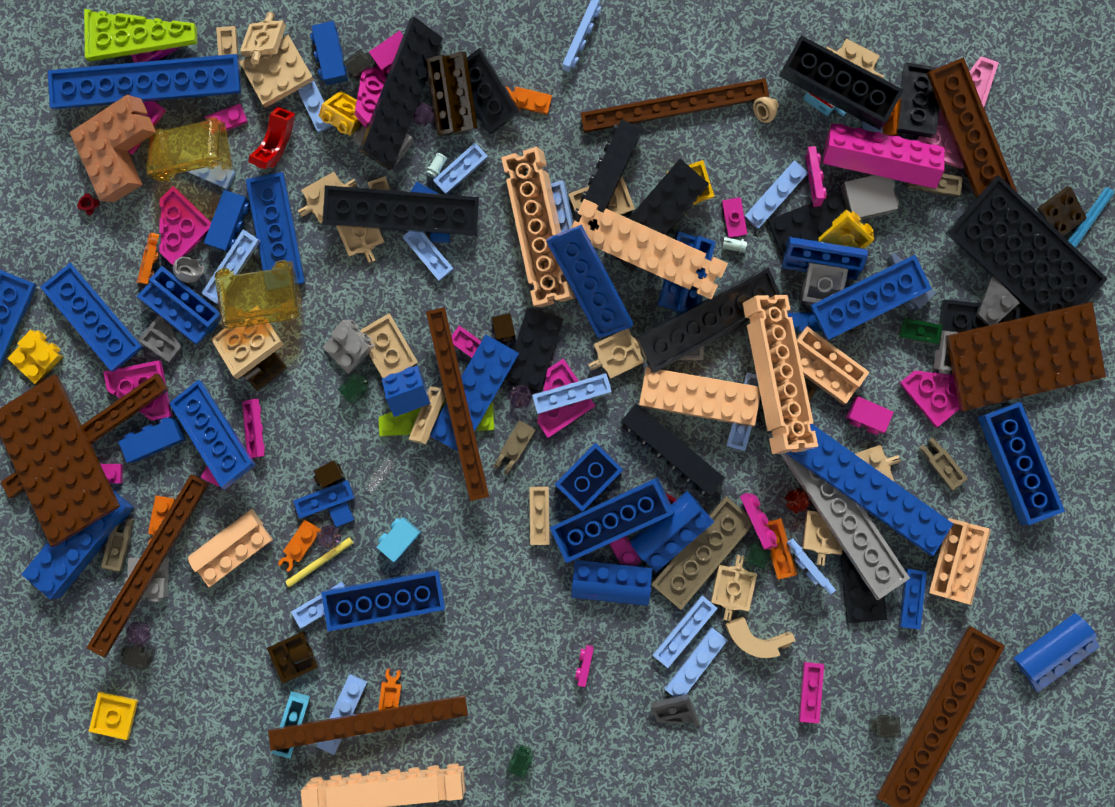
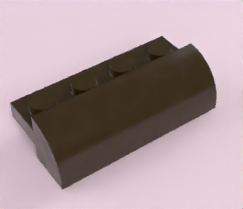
(451, 94)

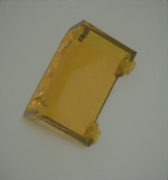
(188, 149)
(258, 296)

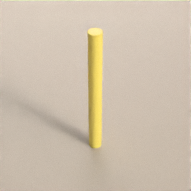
(319, 562)

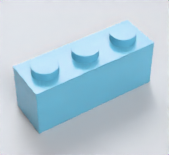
(292, 715)

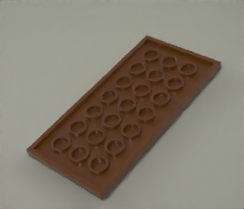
(1025, 356)
(55, 461)

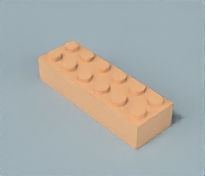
(700, 397)

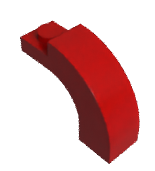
(275, 140)

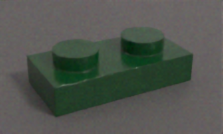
(921, 331)

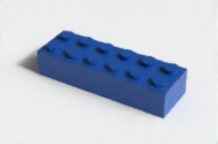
(1021, 464)
(612, 520)
(59, 566)
(383, 600)

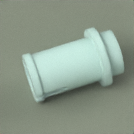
(436, 165)
(734, 245)

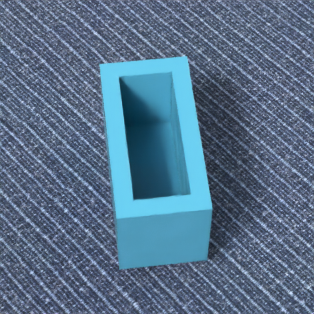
(398, 539)

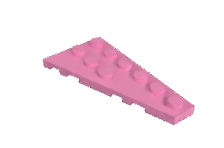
(982, 75)

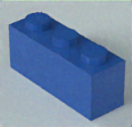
(329, 53)
(227, 221)
(151, 440)

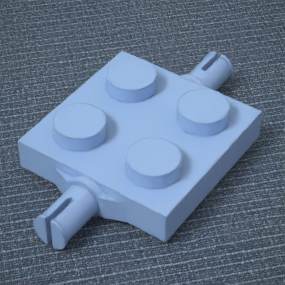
(813, 572)

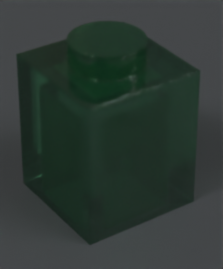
(354, 388)
(757, 555)
(520, 761)

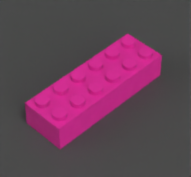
(884, 155)

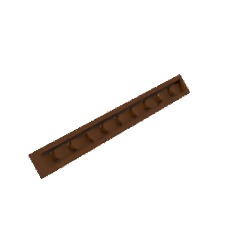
(674, 105)
(457, 404)
(106, 420)
(147, 566)
(367, 722)

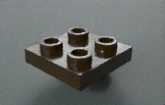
(1063, 211)
(265, 371)
(293, 657)

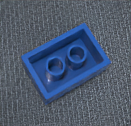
(588, 477)

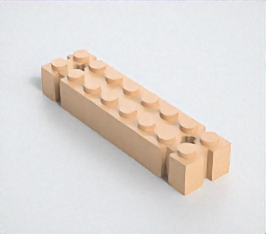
(535, 222)
(650, 249)
(780, 374)
(386, 789)

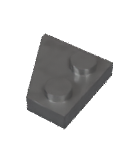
(995, 303)
(161, 340)
(675, 711)

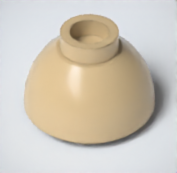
(765, 109)

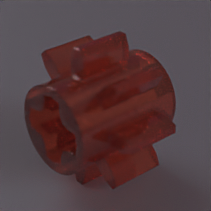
(797, 500)

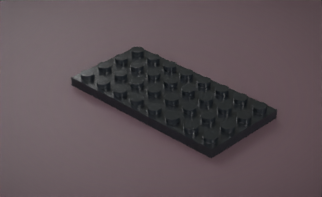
(1024, 251)

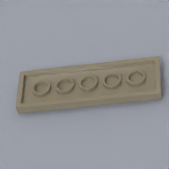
(704, 554)

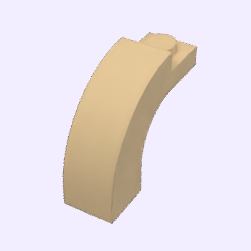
(768, 648)

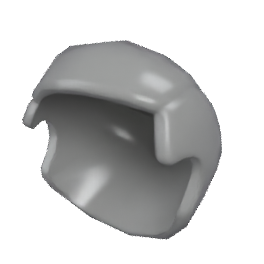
(188, 269)

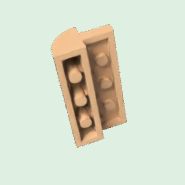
(829, 366)
(229, 548)
(960, 561)

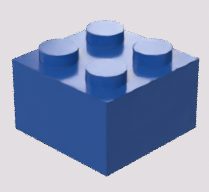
(405, 391)

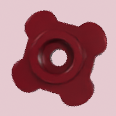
(84, 200)

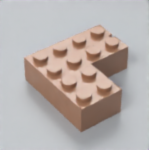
(105, 145)

